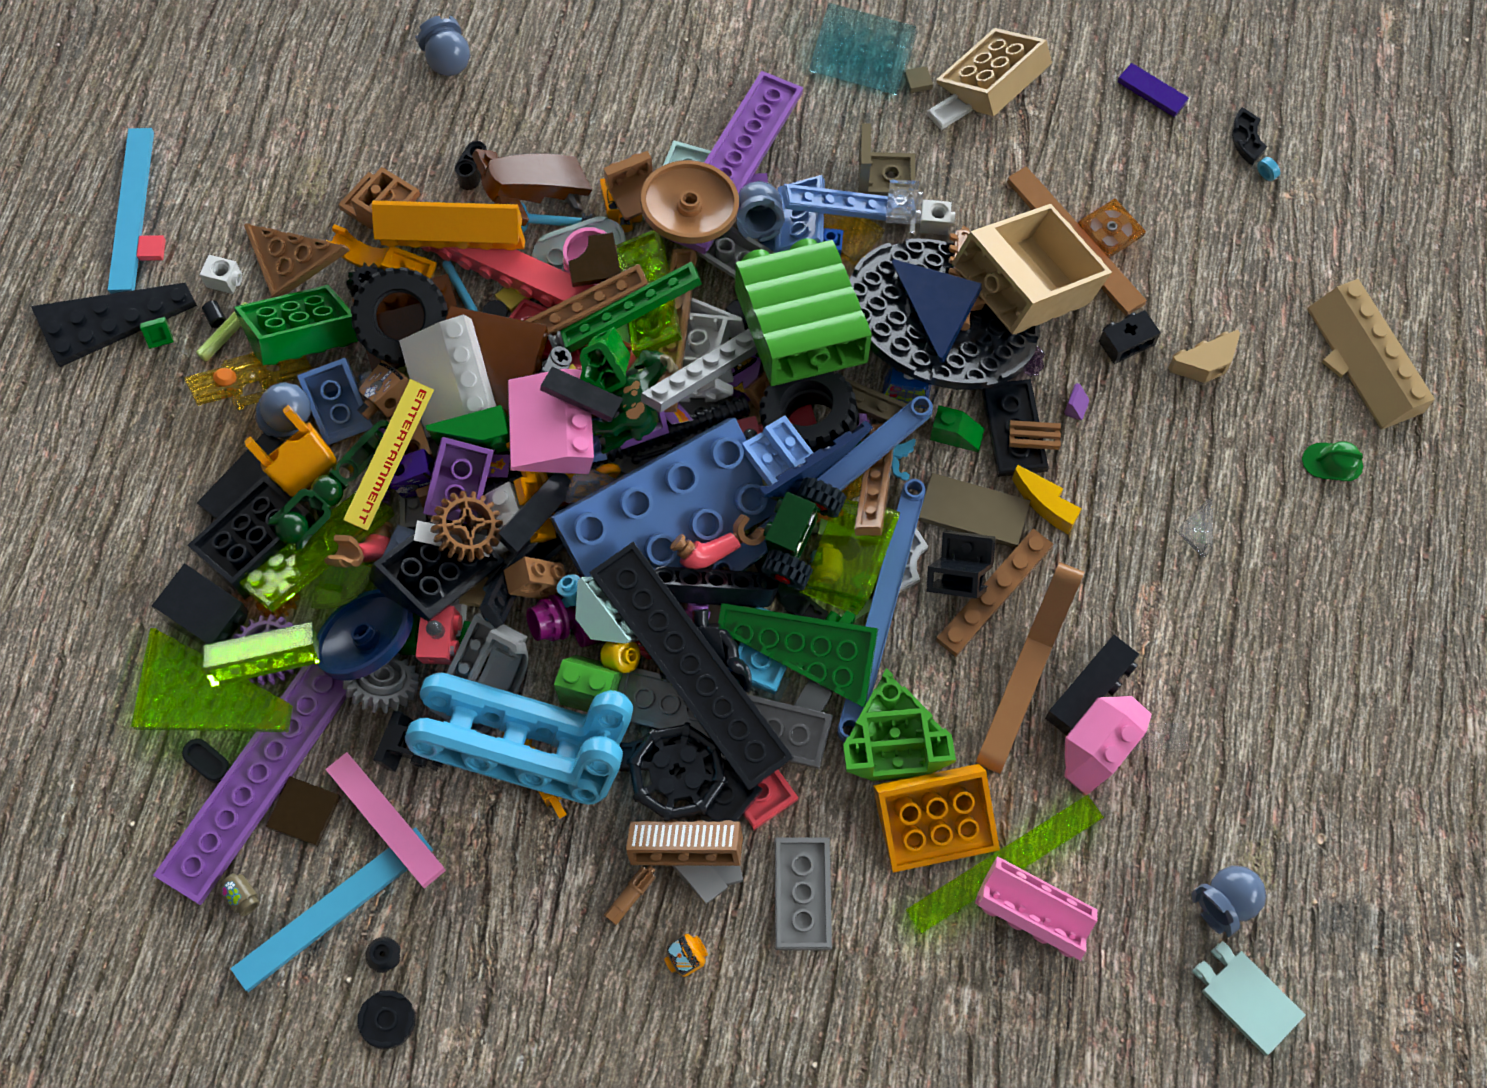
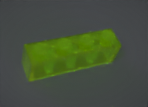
(261, 654)

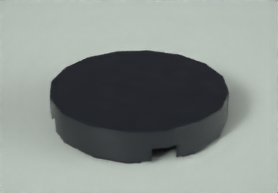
(386, 1019)

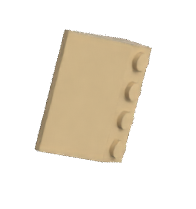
(996, 70)

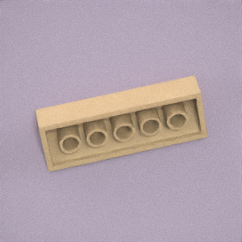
(1372, 353)

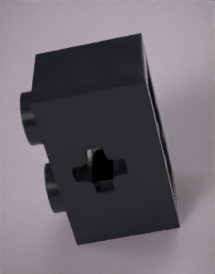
(1129, 336)

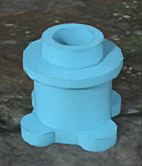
(568, 589)

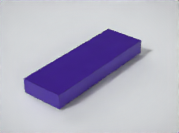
(1153, 89)

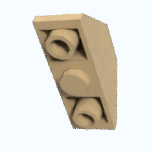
(1206, 359)

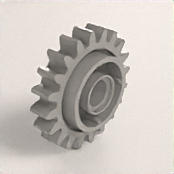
(385, 687)

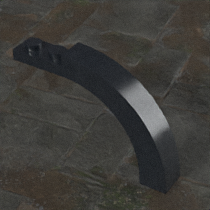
(497, 599)

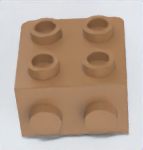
(626, 181)

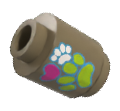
(239, 894)

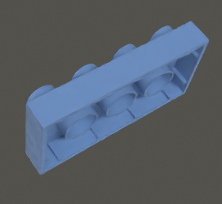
(685, 491)

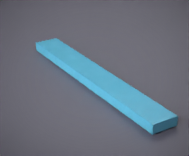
(131, 210)
(320, 918)

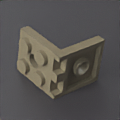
(876, 164)

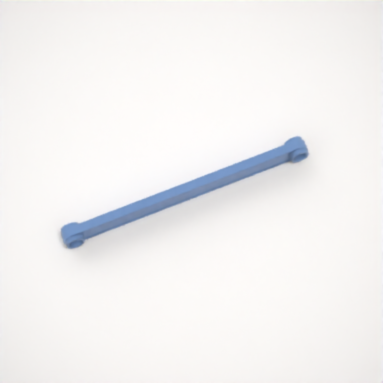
(846, 470)
(888, 588)

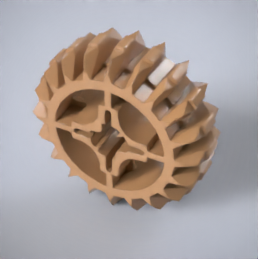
(455, 528)

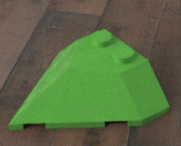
(896, 737)

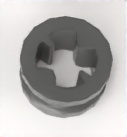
(556, 340)

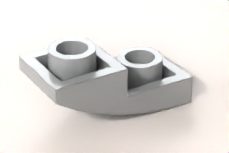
(702, 880)

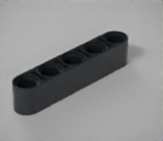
(719, 586)

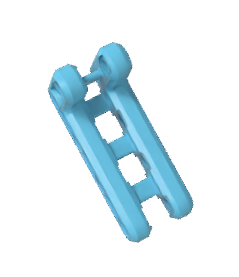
(585, 743)

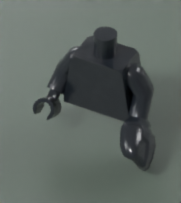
(724, 646)

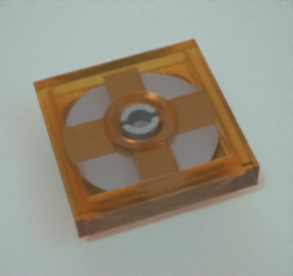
(1112, 227)

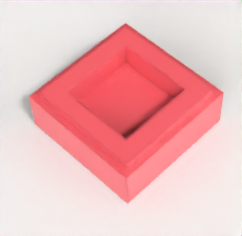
(151, 248)

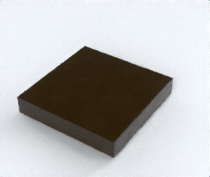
(303, 811)

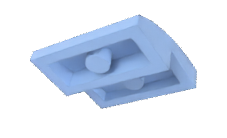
(776, 450)

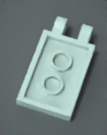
(1249, 999)

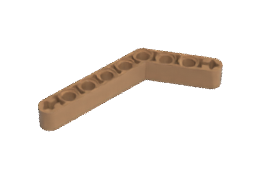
(1029, 667)

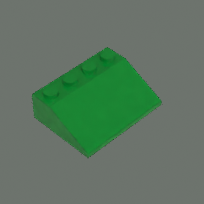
(296, 324)

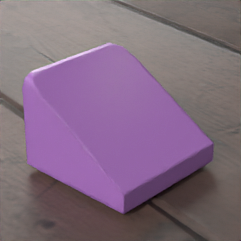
(1077, 403)

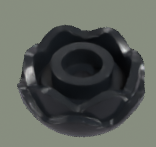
(389, 960)

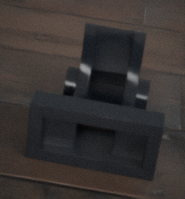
(394, 748)

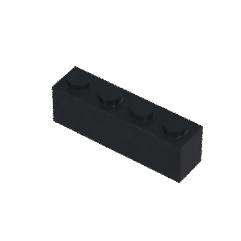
(1095, 681)

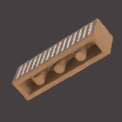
(685, 843)

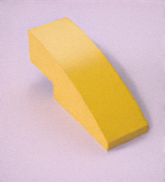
(1046, 499)

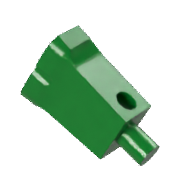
(605, 361)

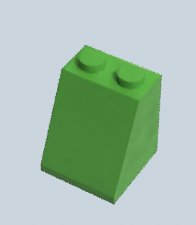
(582, 680)

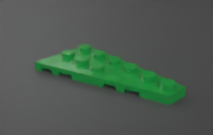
(819, 649)

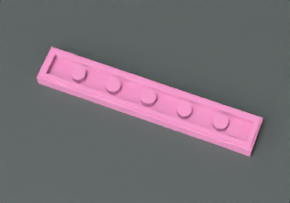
(386, 820)

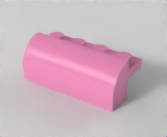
(1037, 908)

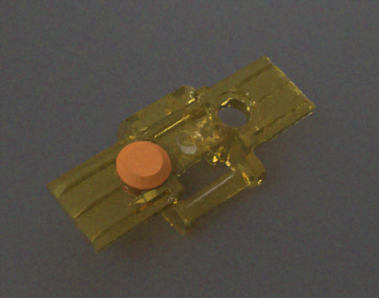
(238, 372)

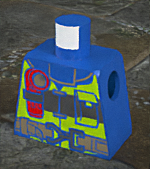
(904, 387)

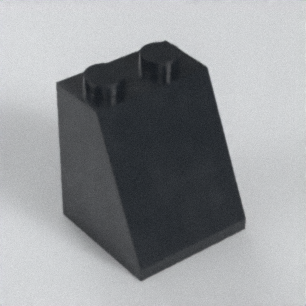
(200, 608)

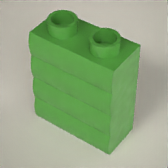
(802, 311)

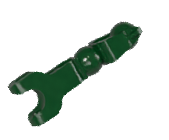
(326, 491)

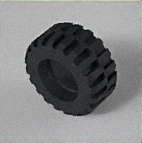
(375, 290)
(822, 389)

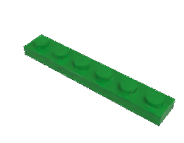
(631, 306)

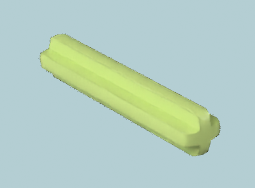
(219, 337)

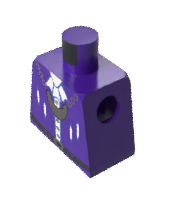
(412, 473)

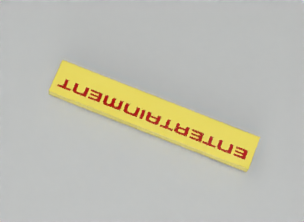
(388, 455)

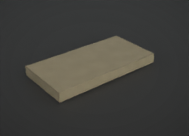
(974, 510)

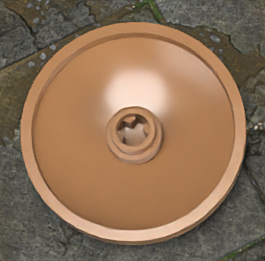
(689, 202)

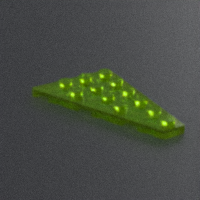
(179, 696)

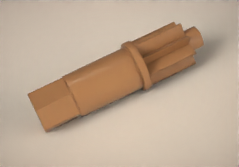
(634, 889)

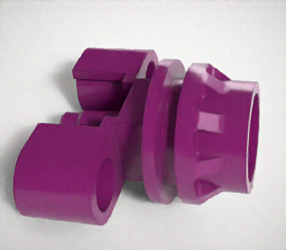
(553, 621)

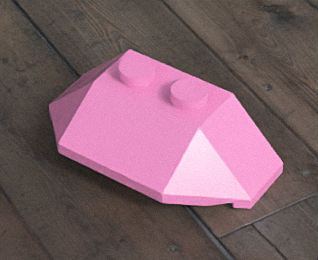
(1103, 740)

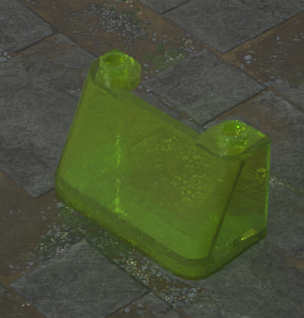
(847, 563)

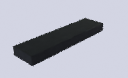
(534, 512)

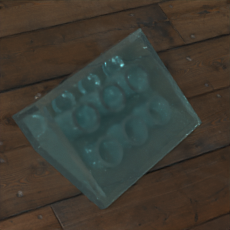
(863, 48)

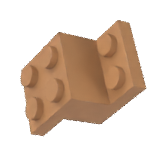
(376, 187)

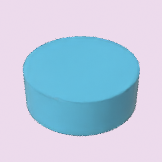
(1268, 169)

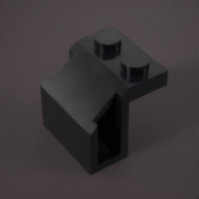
(963, 564)

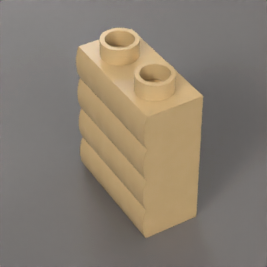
(1031, 268)

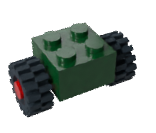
(792, 528)

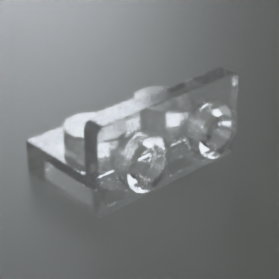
(903, 203)

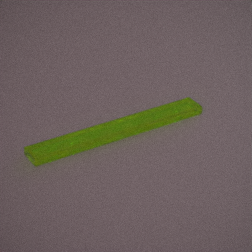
(1021, 853)

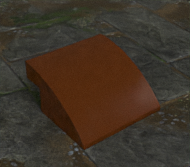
(508, 348)

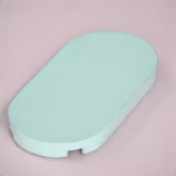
(550, 246)

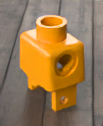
(296, 460)

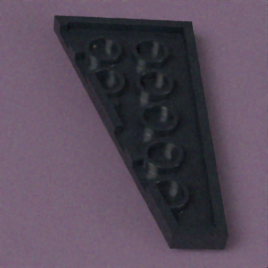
(92, 323)

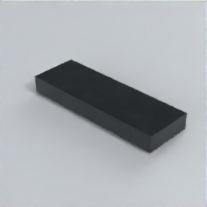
(581, 394)

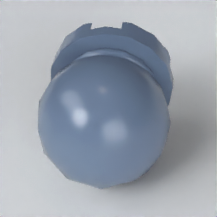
(443, 45)
(760, 211)
(270, 413)
(1231, 897)

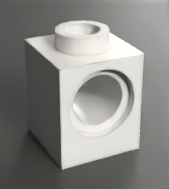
(932, 225)
(213, 271)

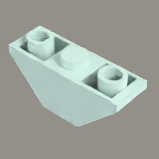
(598, 614)

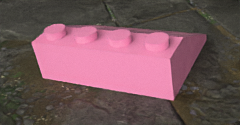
(546, 430)

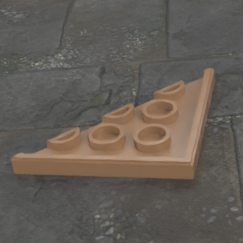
(289, 257)

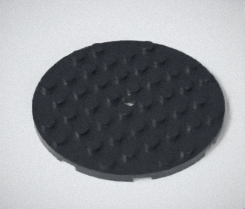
(979, 356)

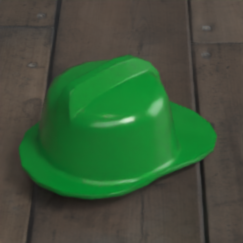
(1333, 461)

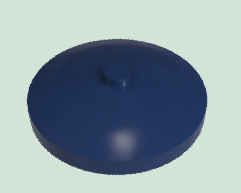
(362, 636)

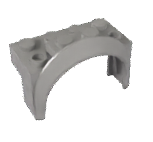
(504, 666)

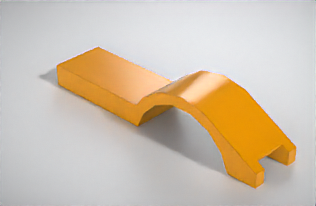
(382, 257)

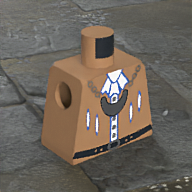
(382, 391)

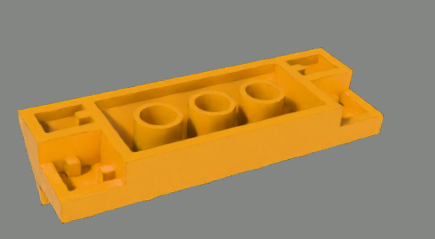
(448, 225)

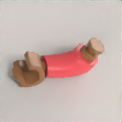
(352, 553)
(701, 555)

